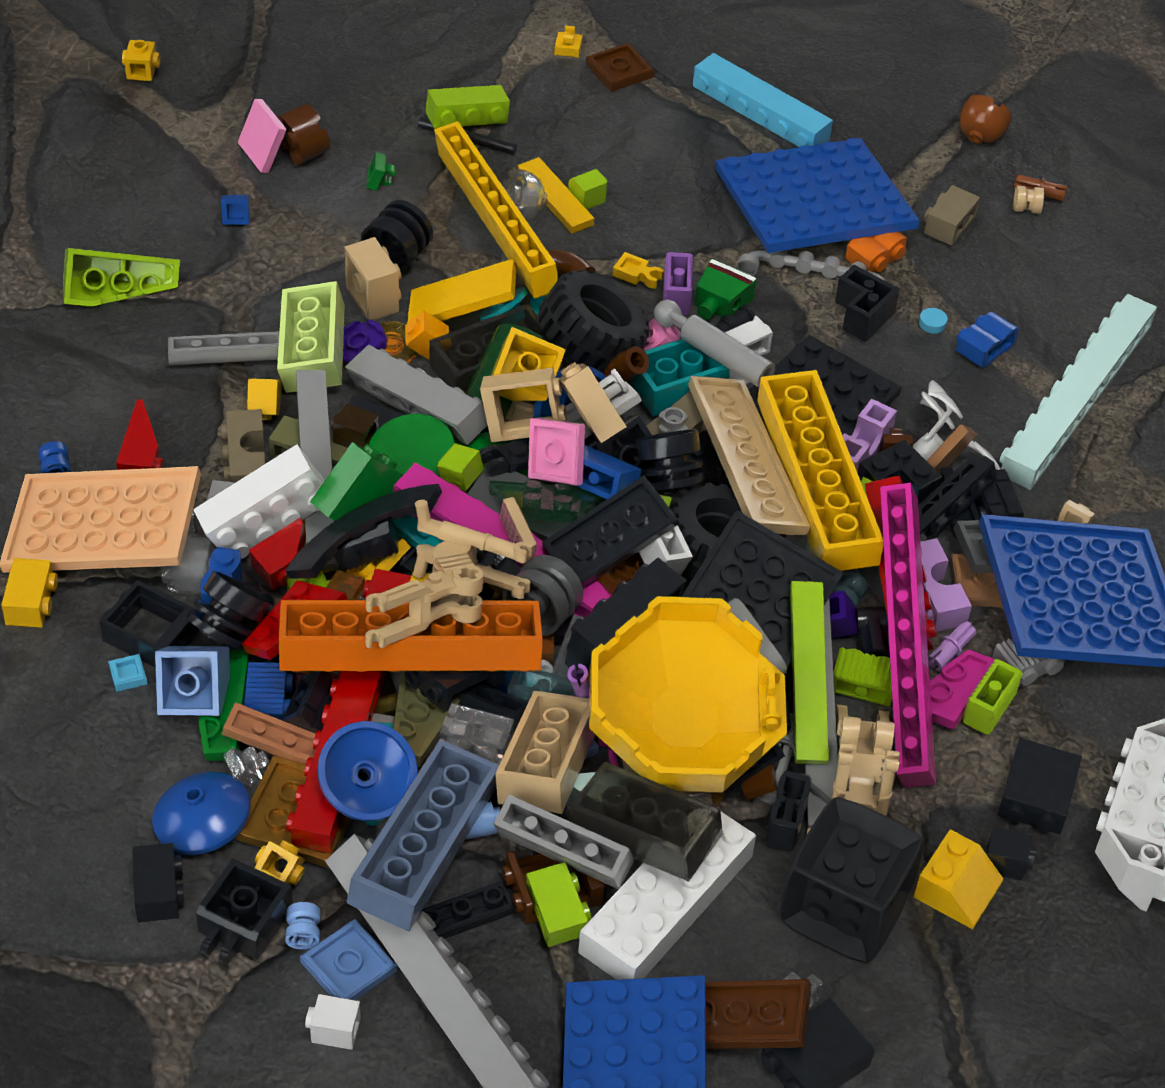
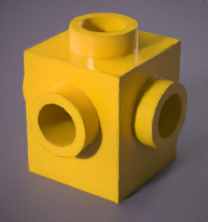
(140, 60)
(270, 855)

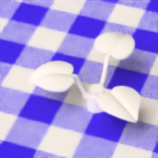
(931, 441)

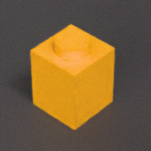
(421, 330)

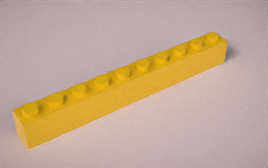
(496, 209)

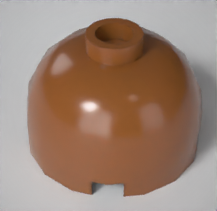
(984, 120)

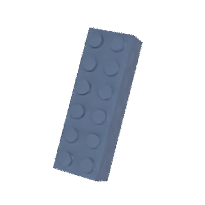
(423, 835)

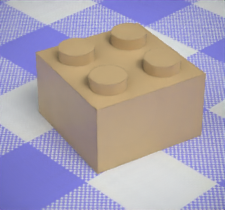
(372, 278)

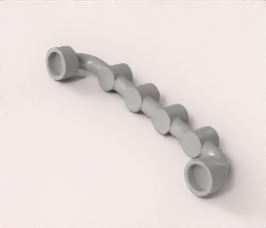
(804, 263)

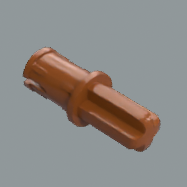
(1051, 190)

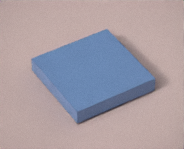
(348, 962)

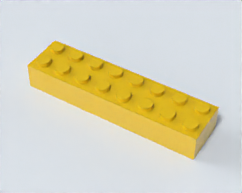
(820, 470)

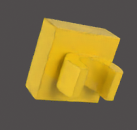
(568, 43)

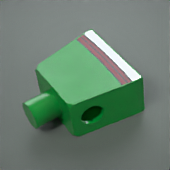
(723, 290)

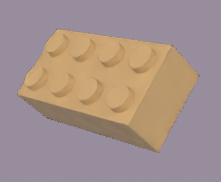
(546, 751)

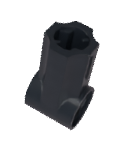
(873, 630)

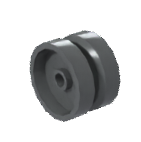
(554, 587)

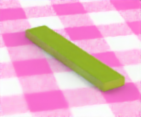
(809, 673)

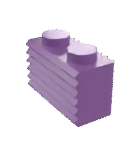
(678, 280)

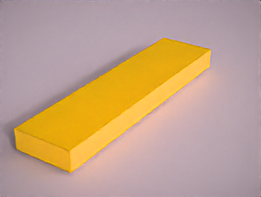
(559, 198)

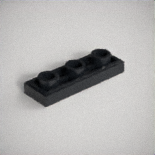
(471, 910)

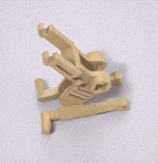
(453, 580)
(861, 757)

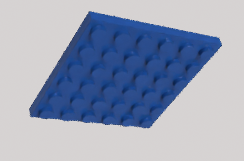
(815, 195)
(1078, 589)

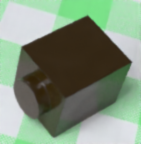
(354, 426)

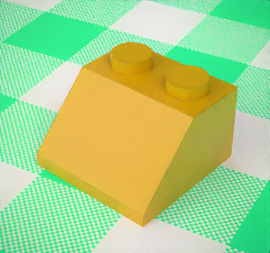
(526, 353)
(959, 880)

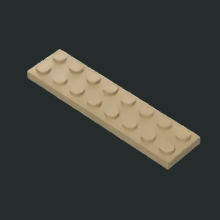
(748, 455)

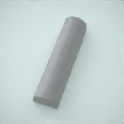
(223, 348)

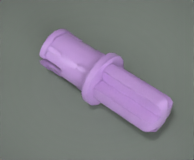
(951, 646)

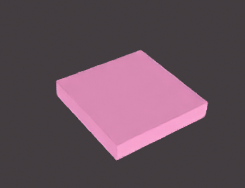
(261, 135)
(556, 451)

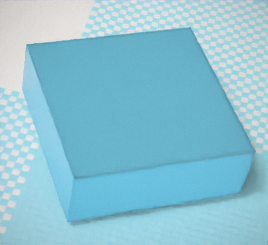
(127, 672)

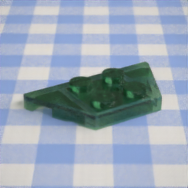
(547, 502)

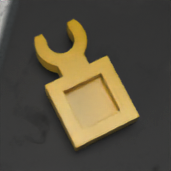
(635, 269)

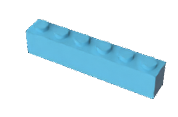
(761, 102)

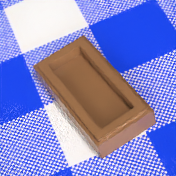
(952, 447)

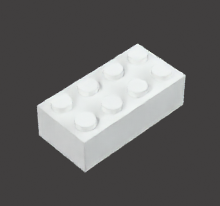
(261, 502)

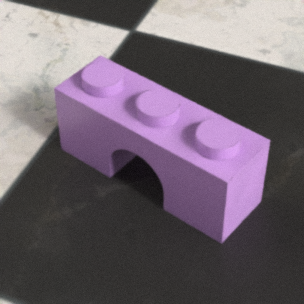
(868, 434)
(948, 602)

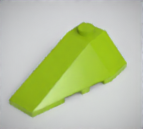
(107, 277)

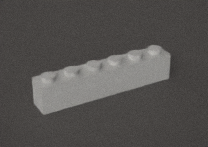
(417, 392)

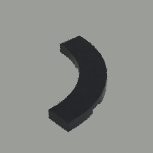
(356, 523)

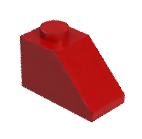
(276, 552)

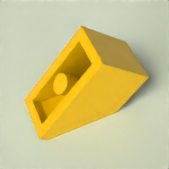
(265, 395)

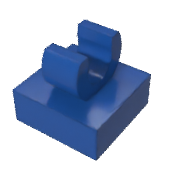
(235, 209)

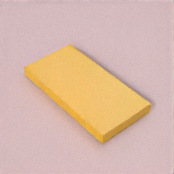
(465, 292)

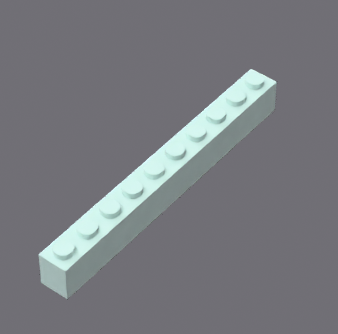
(1077, 392)

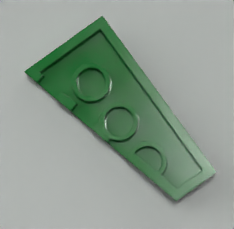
(211, 727)

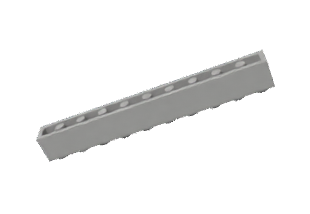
(446, 989)

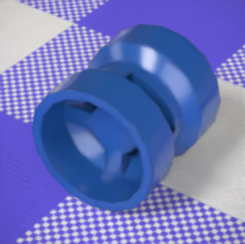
(56, 462)

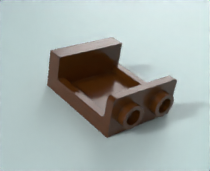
(515, 874)

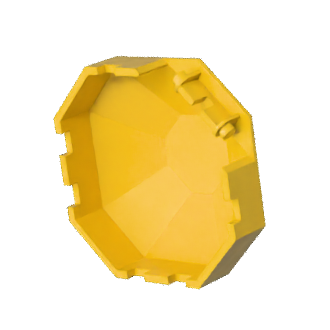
(687, 694)

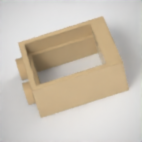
(591, 401)
(503, 431)

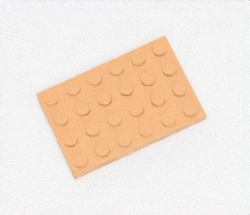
(103, 518)

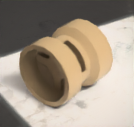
(1028, 199)

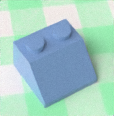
(192, 679)

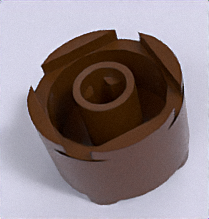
(303, 134)

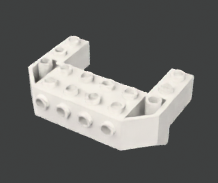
(1134, 827)

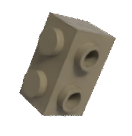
(951, 215)

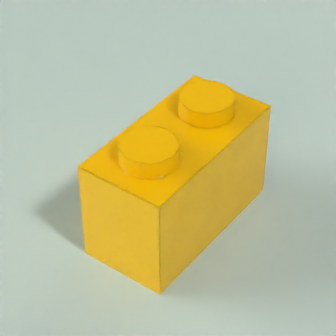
(29, 592)

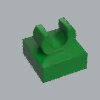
(378, 172)

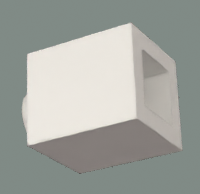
(334, 1021)

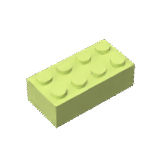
(311, 333)

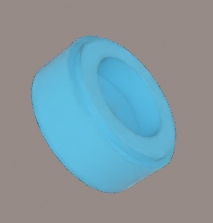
(933, 320)

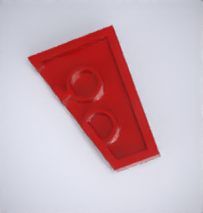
(265, 638)

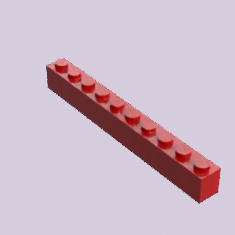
(353, 700)

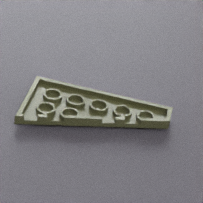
(419, 719)

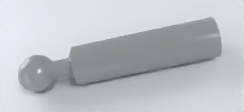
(715, 343)

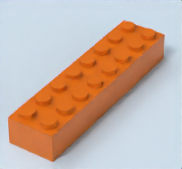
(333, 632)

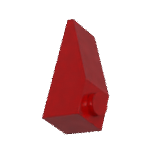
(139, 444)

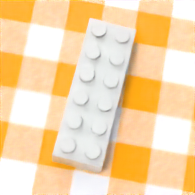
(658, 908)

